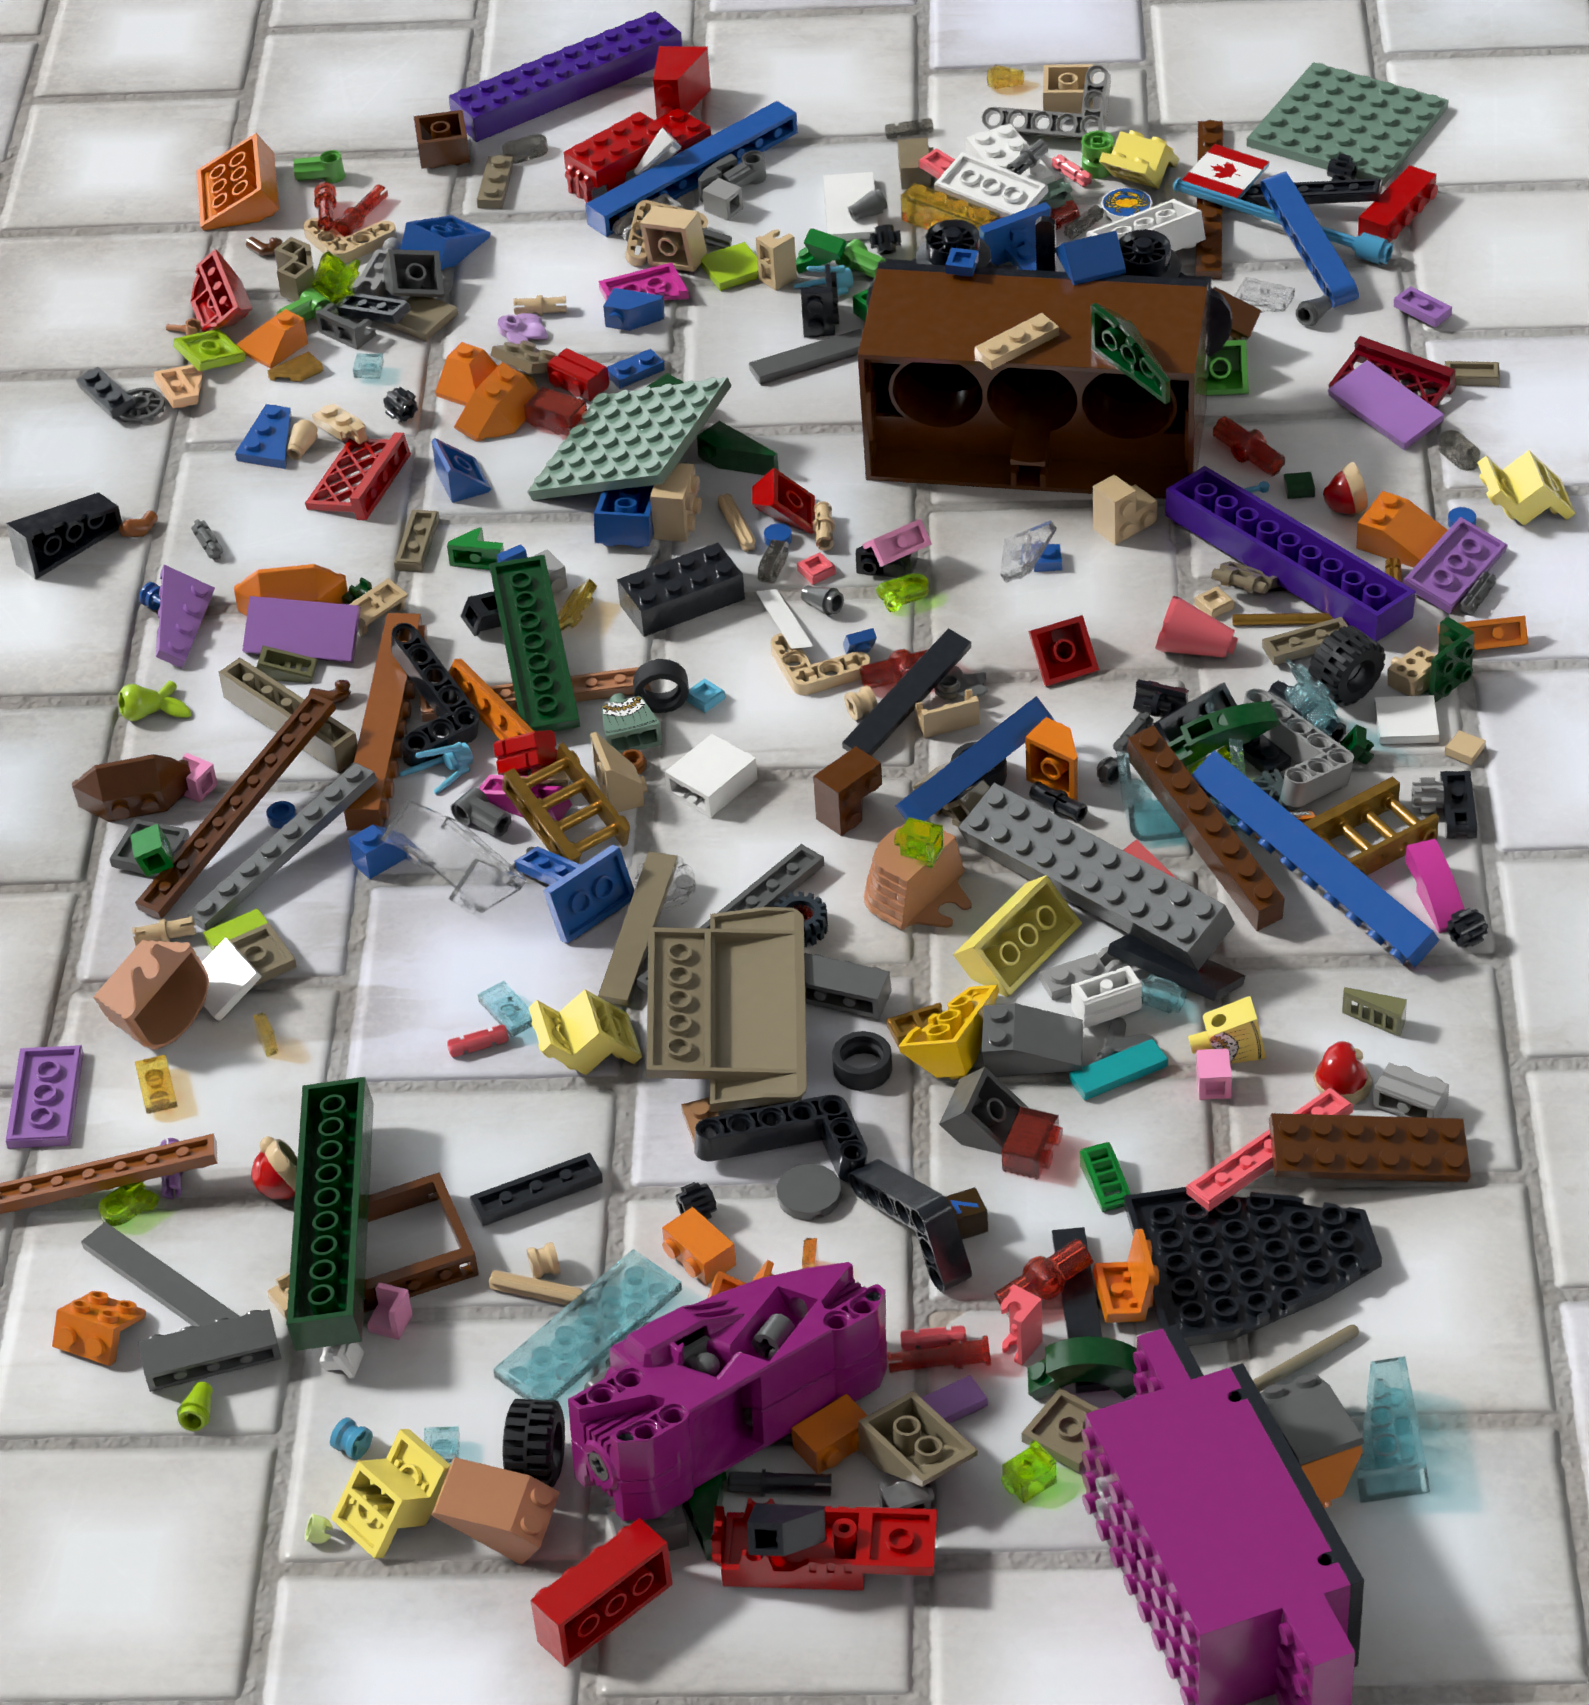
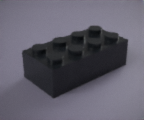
(681, 589)

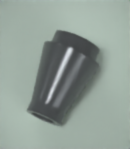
(869, 205)
(1312, 310)
(823, 598)

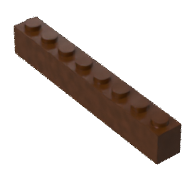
(1205, 828)

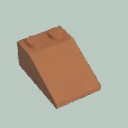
(496, 1507)

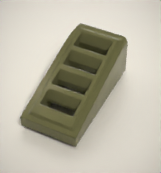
(277, 665)
(1382, 1012)

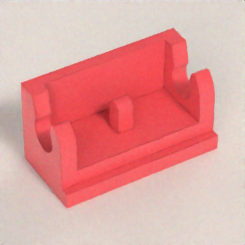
(1024, 1322)

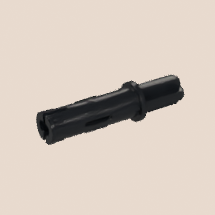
(778, 1483)

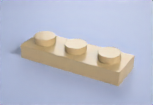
(1016, 341)

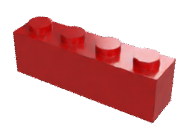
(1399, 203)

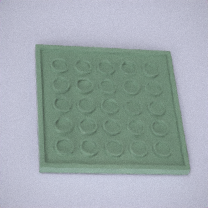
(1349, 115)
(630, 439)

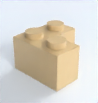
(1121, 509)

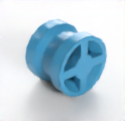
(351, 1438)

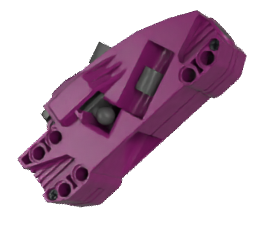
(680, 1384)

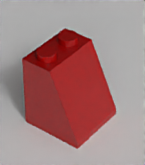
(680, 78)

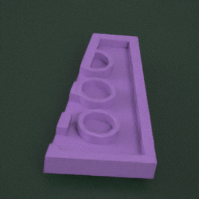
(180, 614)

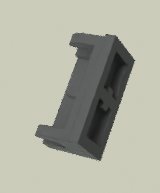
(343, 329)

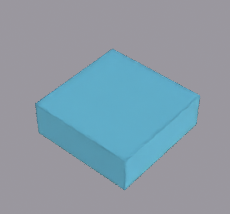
(705, 695)

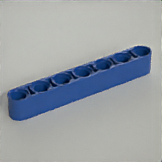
(1309, 239)
(973, 762)

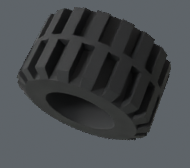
(1347, 664)
(535, 1439)

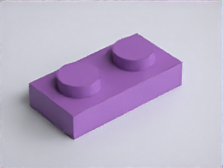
(1423, 306)

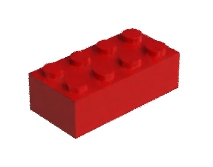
(601, 1592)

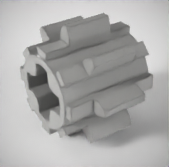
(1427, 795)

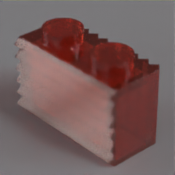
(554, 411)
(1031, 1143)

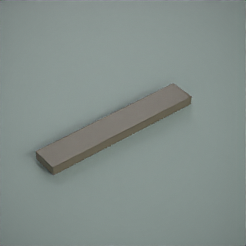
(633, 938)

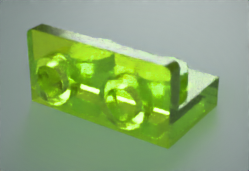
(334, 277)

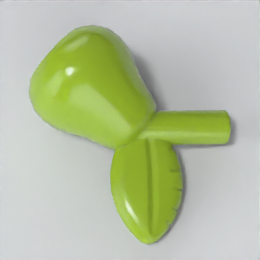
(138, 702)

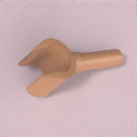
(191, 327)

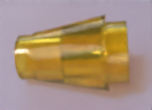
(1004, 77)

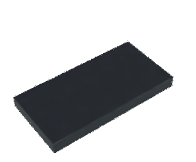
(1210, 981)

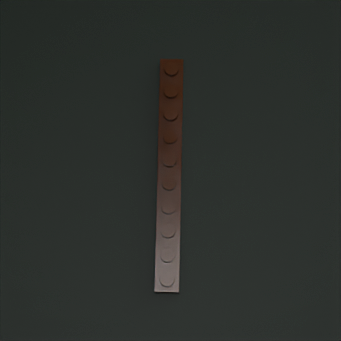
(1209, 250)
(235, 805)

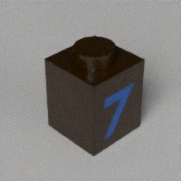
(969, 1212)

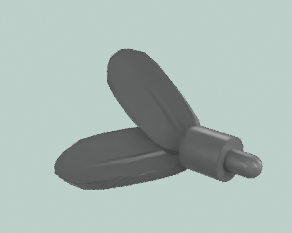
(1115, 1039)

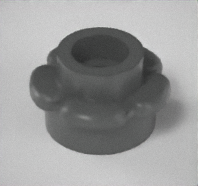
(1108, 770)

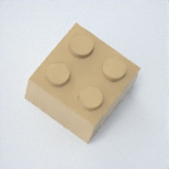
(1064, 87)
(673, 237)
(676, 504)

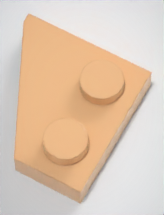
(180, 385)

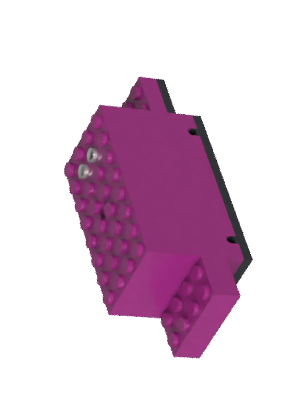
(1221, 1536)

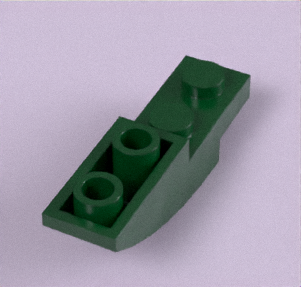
(1216, 728)

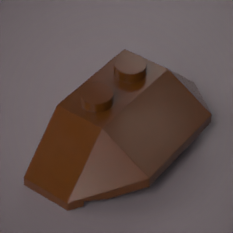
(132, 787)

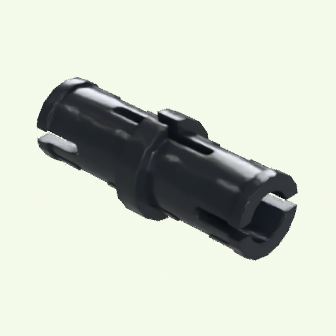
(1058, 801)

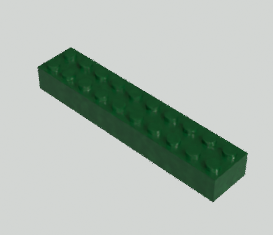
(330, 1215)

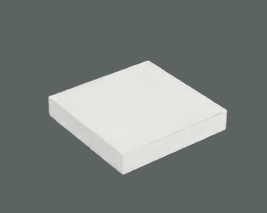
(1406, 719)
(229, 978)

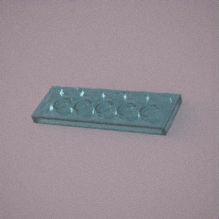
(588, 1328)

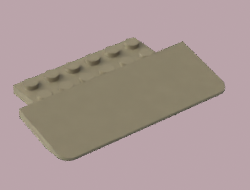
(730, 1006)

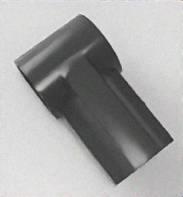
(750, 171)
(476, 808)

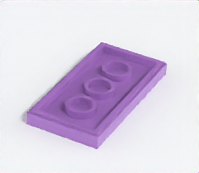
(1386, 404)
(1454, 565)
(302, 628)
(44, 1097)

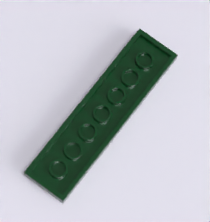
(534, 644)

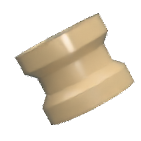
(860, 702)
(543, 1260)

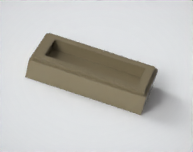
(1475, 373)

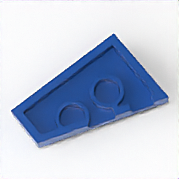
(267, 438)

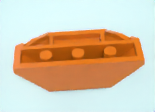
(497, 404)
(292, 583)

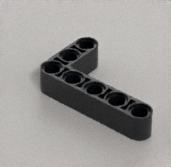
(446, 690)
(783, 1126)
(921, 1210)

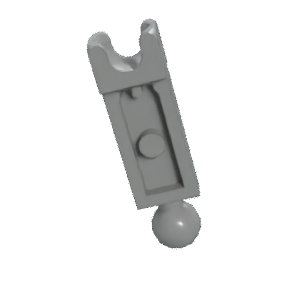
(372, 279)

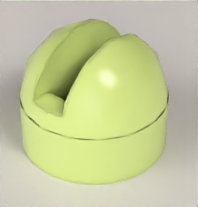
(316, 1528)

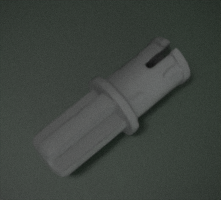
(1029, 157)

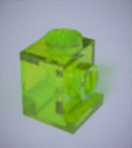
(920, 840)
(1029, 1472)

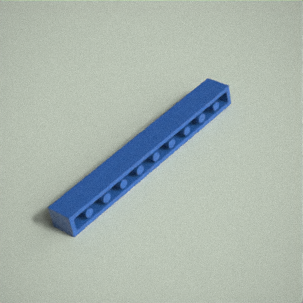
(681, 172)
(1316, 860)

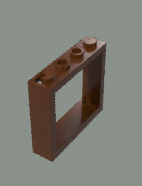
(432, 1272)

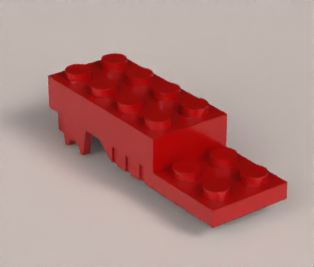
(619, 149)
(856, 1545)

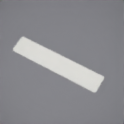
(784, 619)

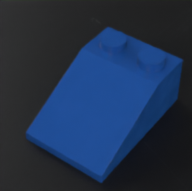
(445, 234)
(624, 517)

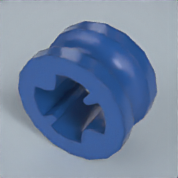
(150, 596)

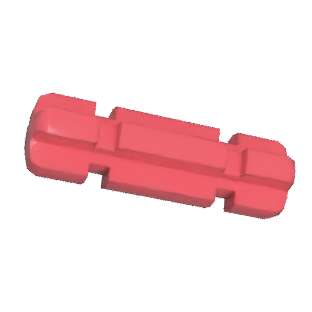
(1071, 170)
(477, 1040)
(931, 1337)

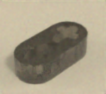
(526, 148)
(1459, 450)
(773, 561)

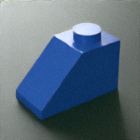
(632, 309)
(371, 853)

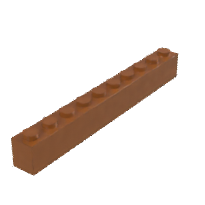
(383, 728)

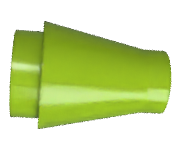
(196, 1408)

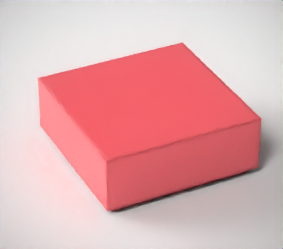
(816, 568)

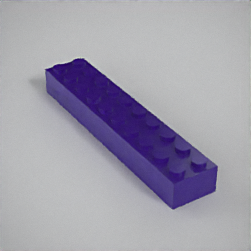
(564, 76)
(1291, 551)

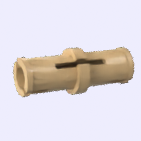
(540, 305)
(823, 525)
(165, 930)

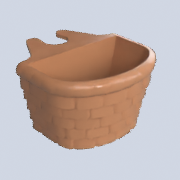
(908, 891)
(155, 992)

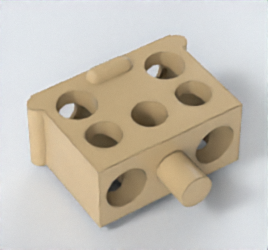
(1411, 672)

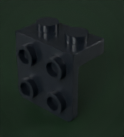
(820, 307)

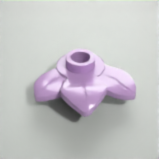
(521, 327)

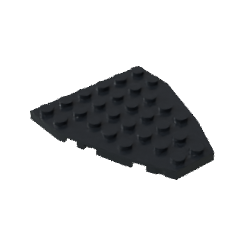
(1247, 1258)

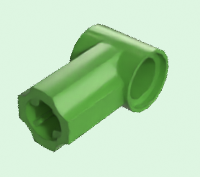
(326, 167)
(858, 257)
(308, 304)

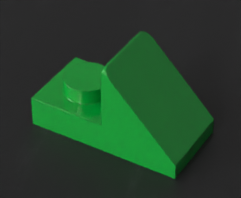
(819, 250)
(472, 551)

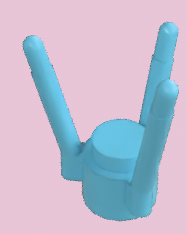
(843, 278)
(456, 757)

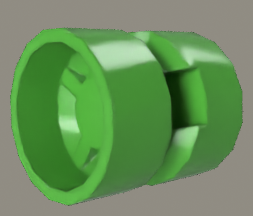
(1091, 148)

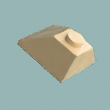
(617, 776)

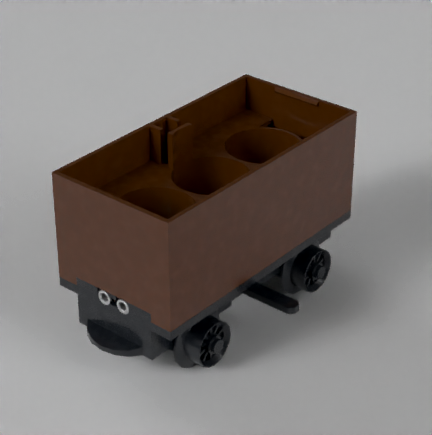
(1054, 413)

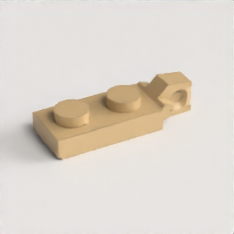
(340, 423)

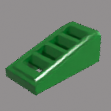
(1097, 1159)

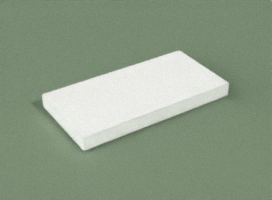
(990, 186)
(839, 194)

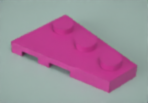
(655, 280)

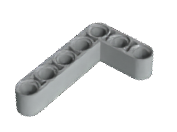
(1057, 119)
(1321, 761)

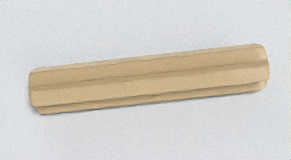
(736, 522)
(533, 1287)

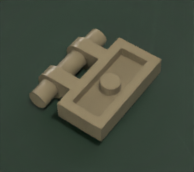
(1244, 576)

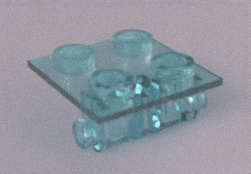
(1310, 697)

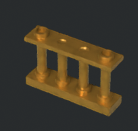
(1365, 809)
(552, 831)

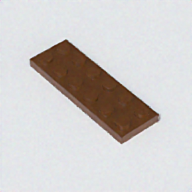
(1369, 1147)

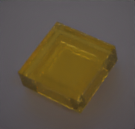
(265, 1034)

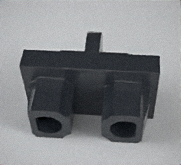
(1158, 698)

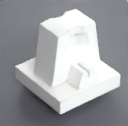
(342, 1357)

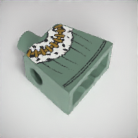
(630, 724)

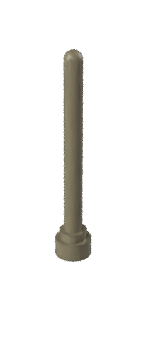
(1306, 1357)

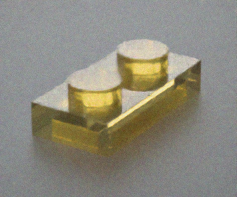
(577, 601)
(156, 1084)

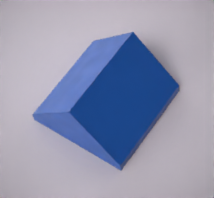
(1092, 258)
(458, 472)

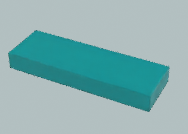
(1118, 1069)

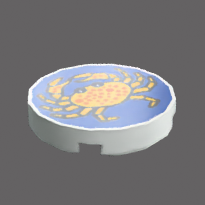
(1125, 202)

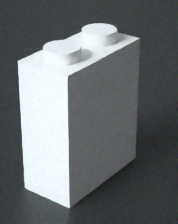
(711, 775)

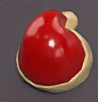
(1347, 491)
(1344, 1072)
(275, 1169)

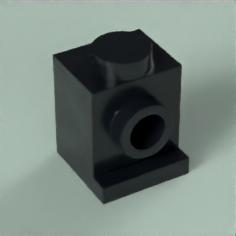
(481, 613)

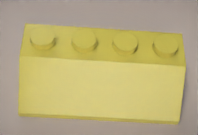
(1018, 937)

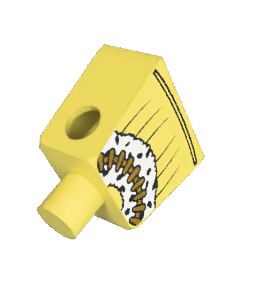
(1231, 1028)

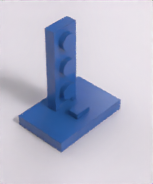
(1014, 237)
(580, 893)

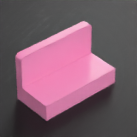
(899, 542)

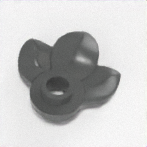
(956, 683)

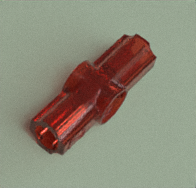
(1248, 446)
(889, 670)
(1048, 1276)

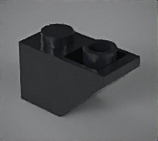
(868, 564)
(785, 1528)

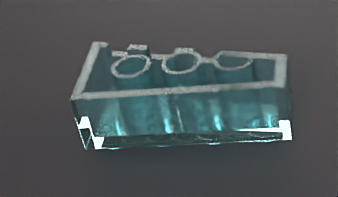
(1392, 1447)

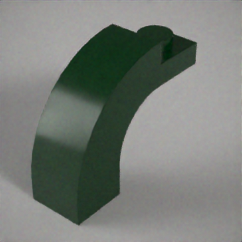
(1084, 1360)

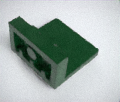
(1453, 660)

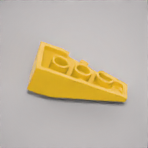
(953, 1037)

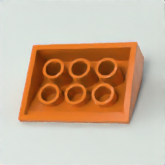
(238, 186)

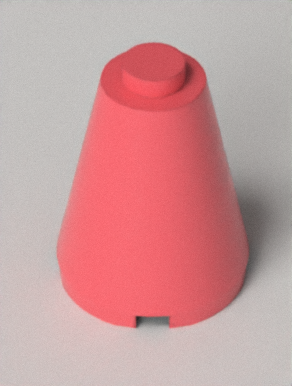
(1194, 632)

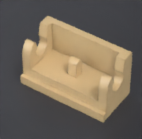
(776, 259)
(378, 602)
(948, 717)

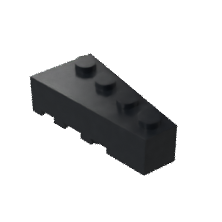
(60, 533)

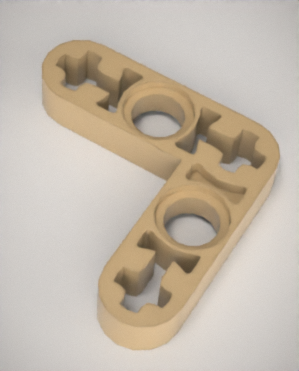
(634, 239)
(349, 246)
(806, 672)

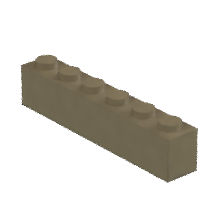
(274, 704)

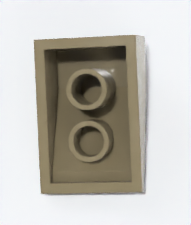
(912, 1441)

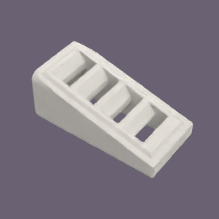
(660, 150)

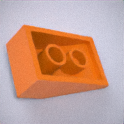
(1397, 529)

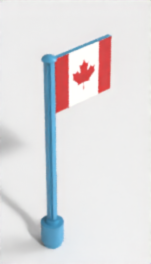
(1227, 174)

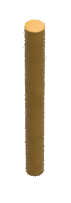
(1280, 619)

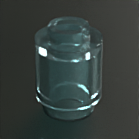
(1162, 994)

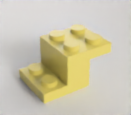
(1139, 159)
(1525, 488)
(584, 1032)
(391, 1493)

